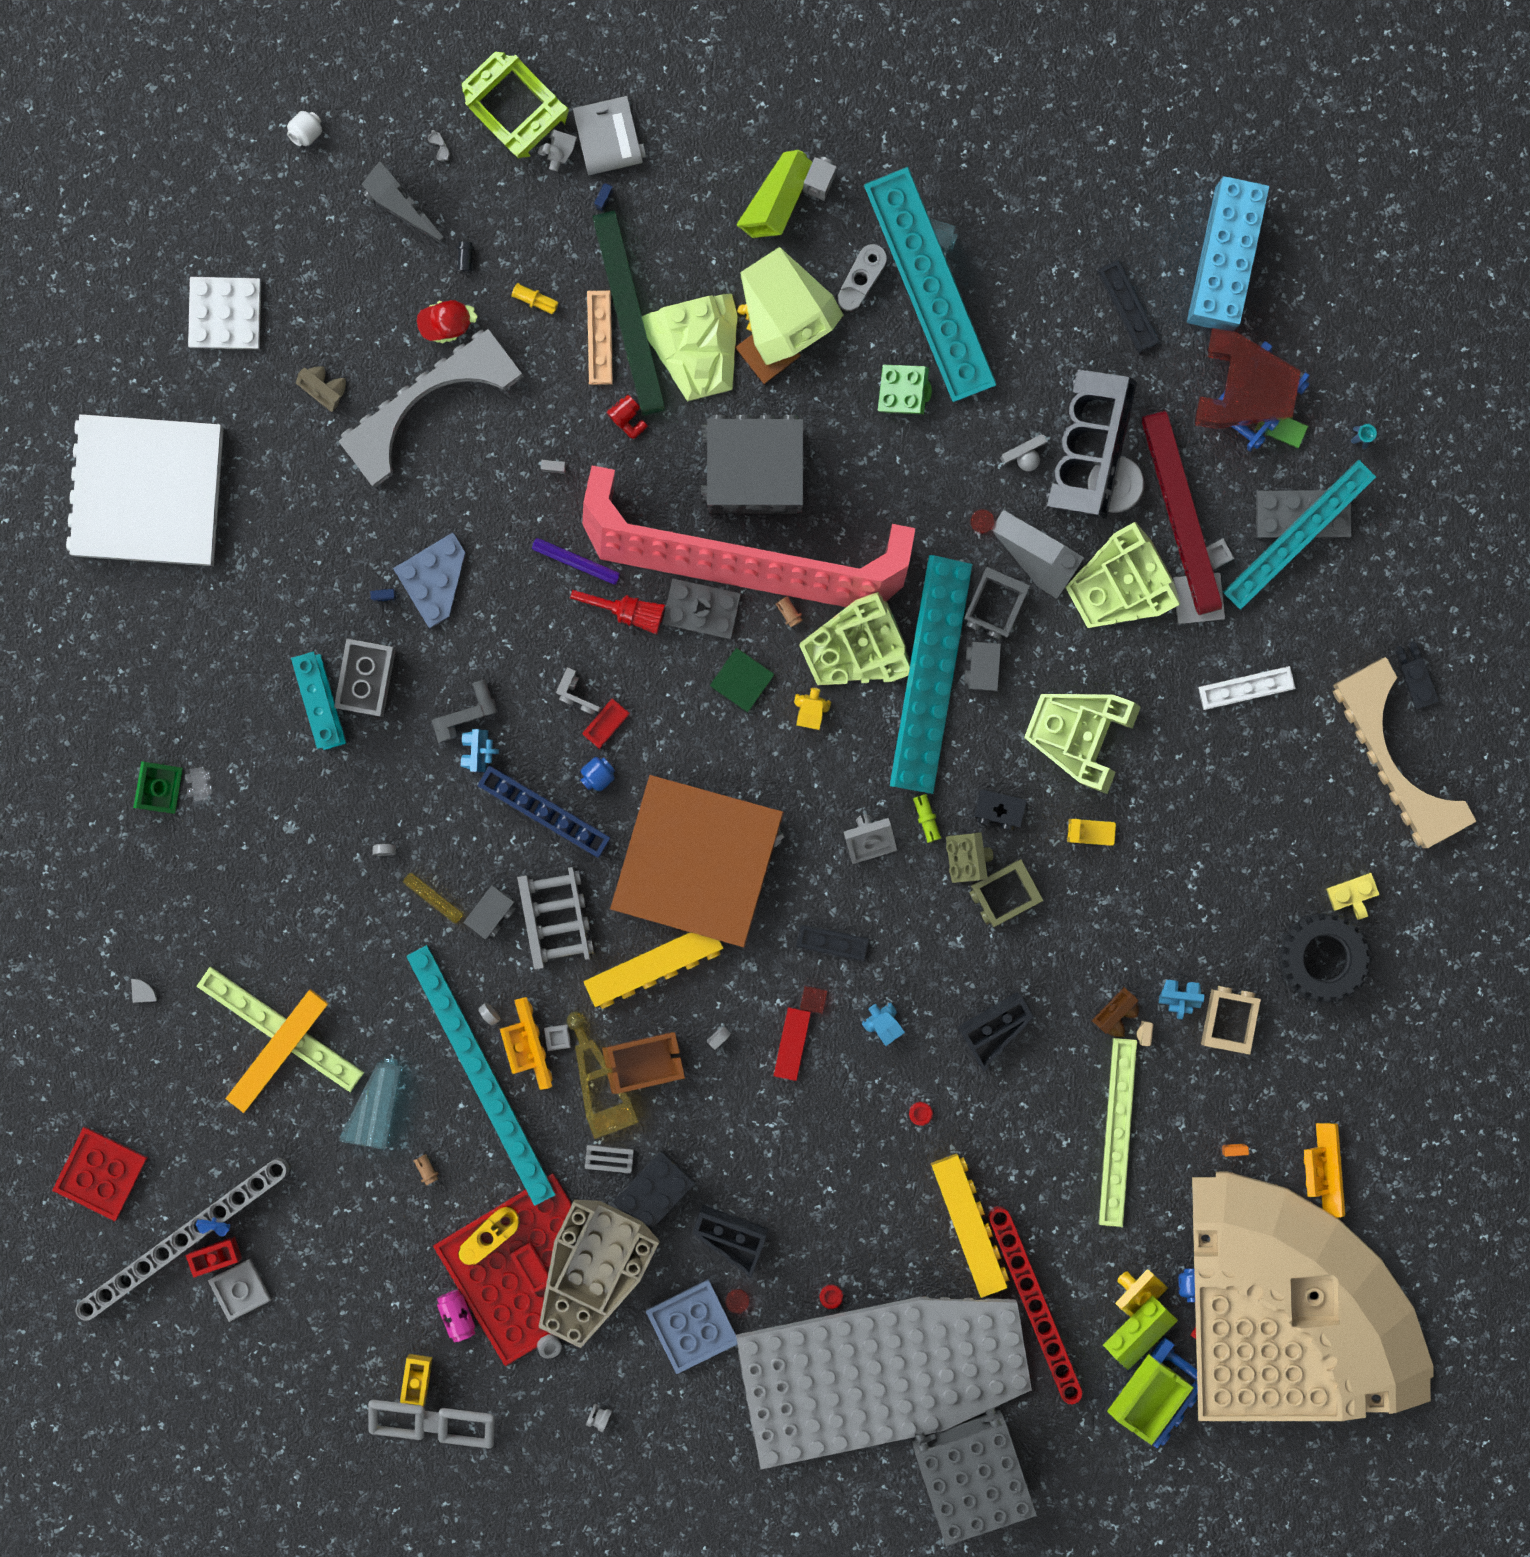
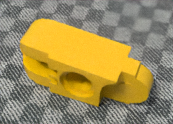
(475, 1249)

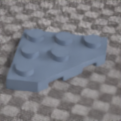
(433, 578)

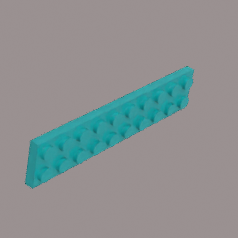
(930, 284)
(931, 674)

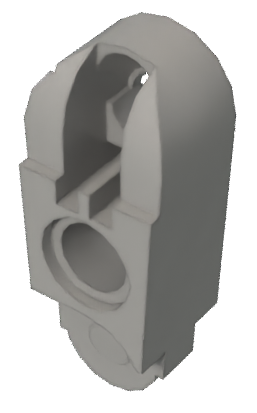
(851, 294)

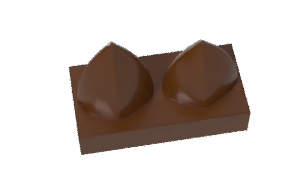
(1110, 1016)

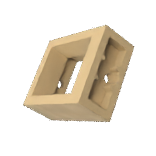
(1224, 992)

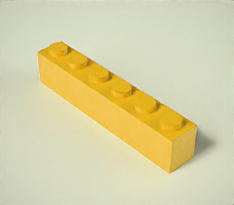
(650, 966)
(969, 1226)

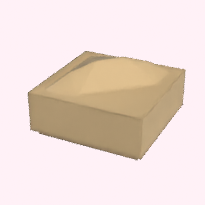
(1144, 1033)

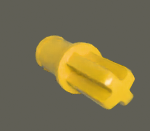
(534, 298)

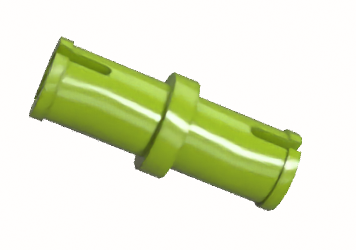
(927, 818)

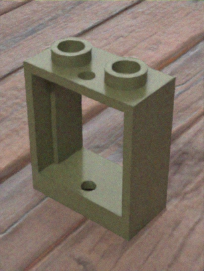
(1026, 881)

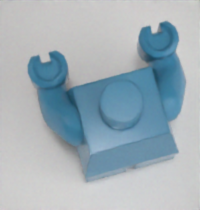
(883, 1023)

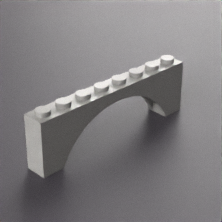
(373, 439)

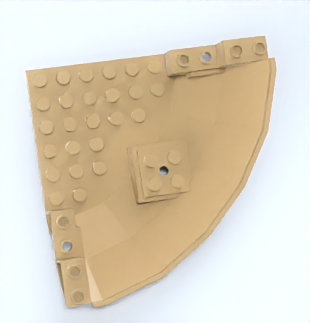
(1261, 1336)

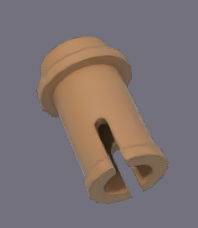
(789, 612)
(426, 1170)

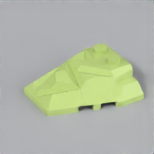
(696, 343)
(858, 645)

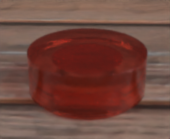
(982, 521)
(737, 1300)

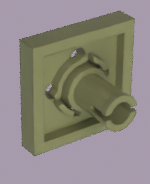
(968, 857)

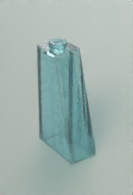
(374, 1112)

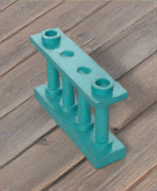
(318, 701)

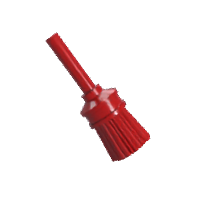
(628, 610)

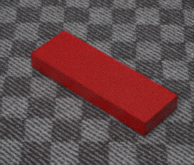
(792, 1044)

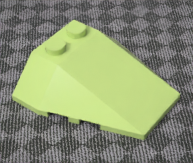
(1123, 581)

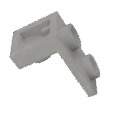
(569, 682)

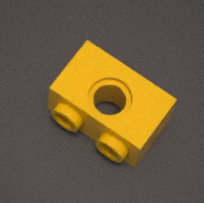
(416, 1379)

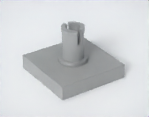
(869, 839)

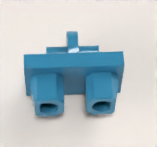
(480, 750)
(1181, 1001)

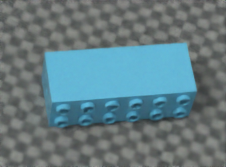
(1227, 254)

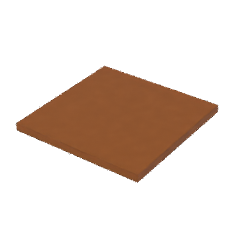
(697, 861)

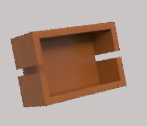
(643, 1063)

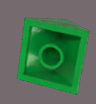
(158, 787)

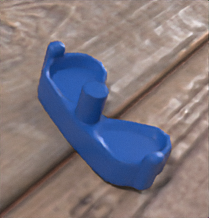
(220, 1228)

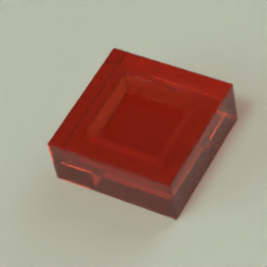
(813, 999)

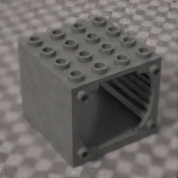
(754, 465)
(973, 1477)

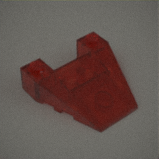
(1256, 385)

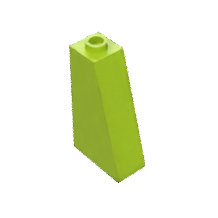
(776, 197)

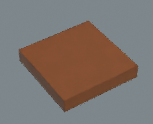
(754, 360)

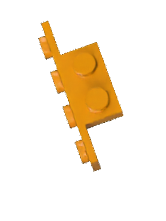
(524, 1047)
(1325, 1169)

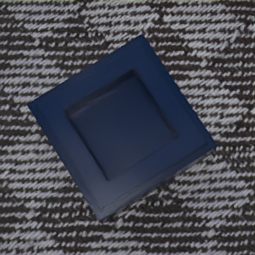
(603, 197)
(383, 595)

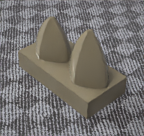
(327, 394)

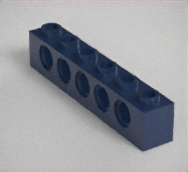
(544, 811)

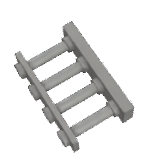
(538, 932)

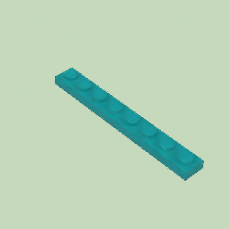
(1299, 534)

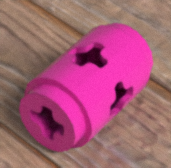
(461, 1325)

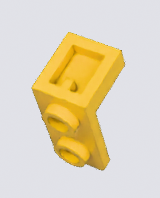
(1091, 832)

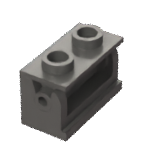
(984, 666)
(490, 912)

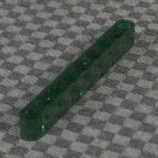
(628, 313)

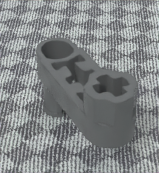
(445, 725)

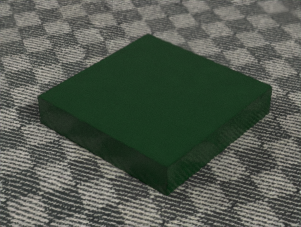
(742, 680)

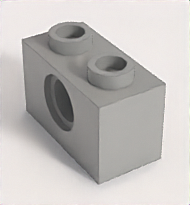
(820, 178)

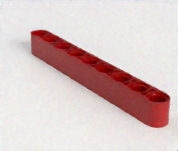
(1037, 1316)

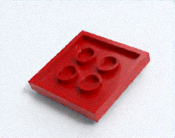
(100, 1173)

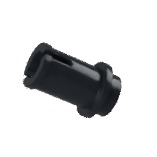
(465, 256)

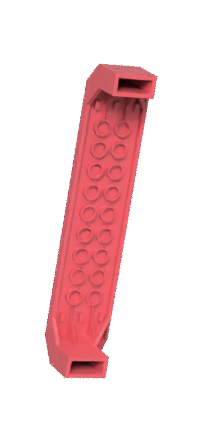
(734, 563)

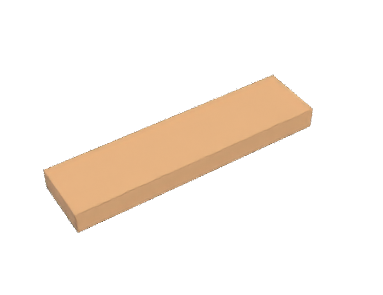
(599, 337)

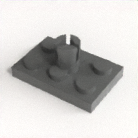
(701, 609)

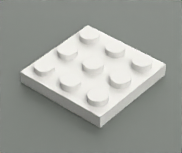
(224, 313)

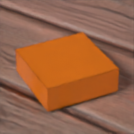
(1235, 1150)

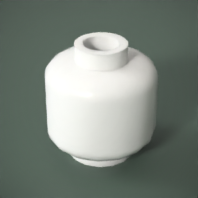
(304, 128)

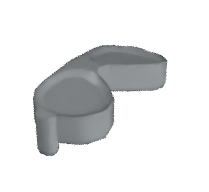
(436, 139)

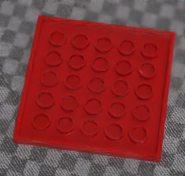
(495, 1285)

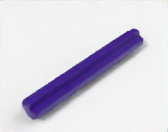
(575, 561)

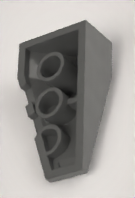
(389, 195)
(1041, 557)

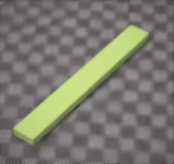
(270, 1021)
(1117, 1132)

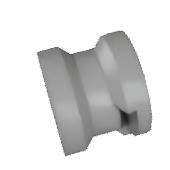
(601, 1418)

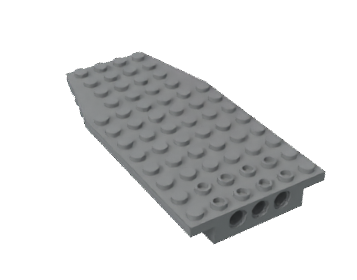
(879, 1374)

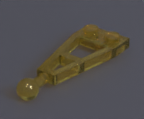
(611, 1118)

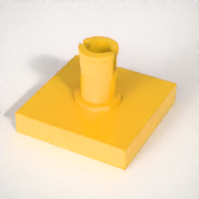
(1139, 1291)

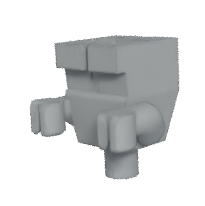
(559, 149)

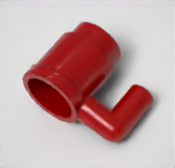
(623, 412)

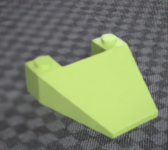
(1073, 730)

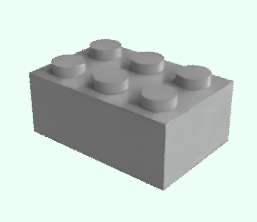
(364, 677)

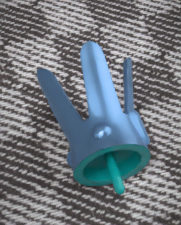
(1366, 434)

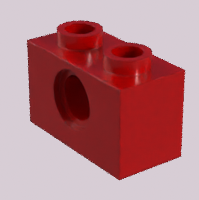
(213, 1257)

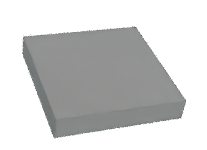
(1186, 611)
(239, 1290)

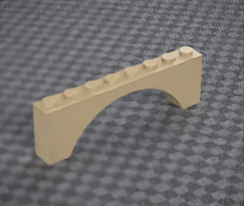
(1364, 701)

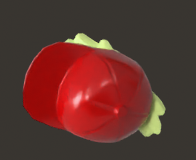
(445, 320)

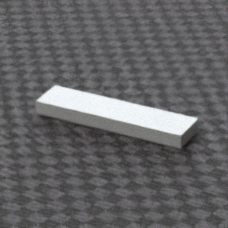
(1246, 688)

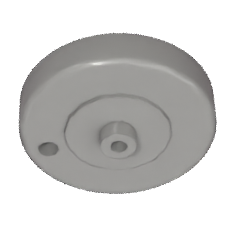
(1127, 487)

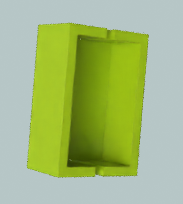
(1150, 1399)

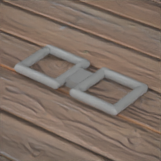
(431, 1422)

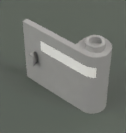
(608, 135)

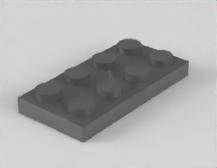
(1280, 509)

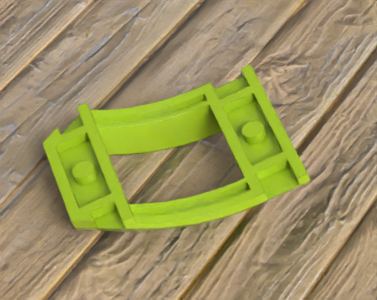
(536, 125)

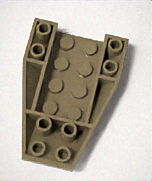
(593, 1268)

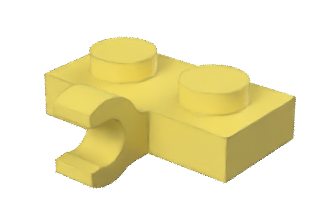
(1353, 893)

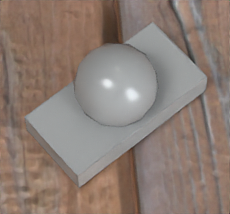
(1026, 456)

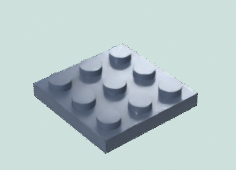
(692, 1326)

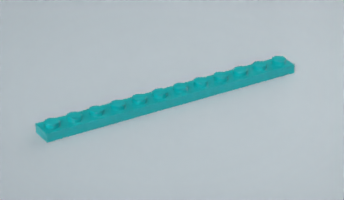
(481, 1075)

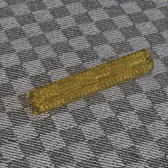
(432, 898)

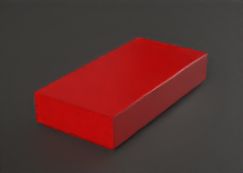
(605, 723)
(530, 1267)

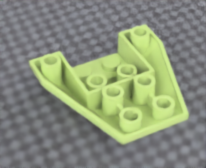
(786, 306)

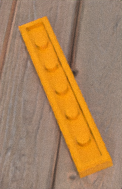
(277, 1050)

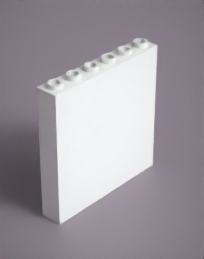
(145, 490)

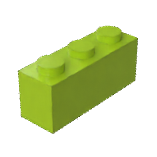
(1140, 1332)

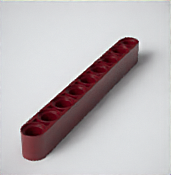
(1181, 513)

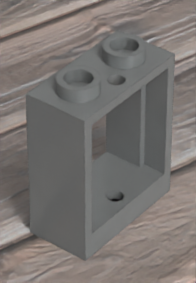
(1007, 582)

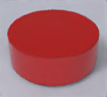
(920, 1113)
(831, 1296)

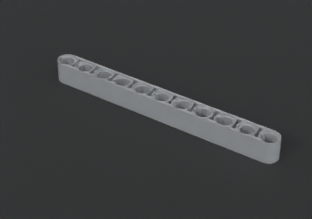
(174, 1246)

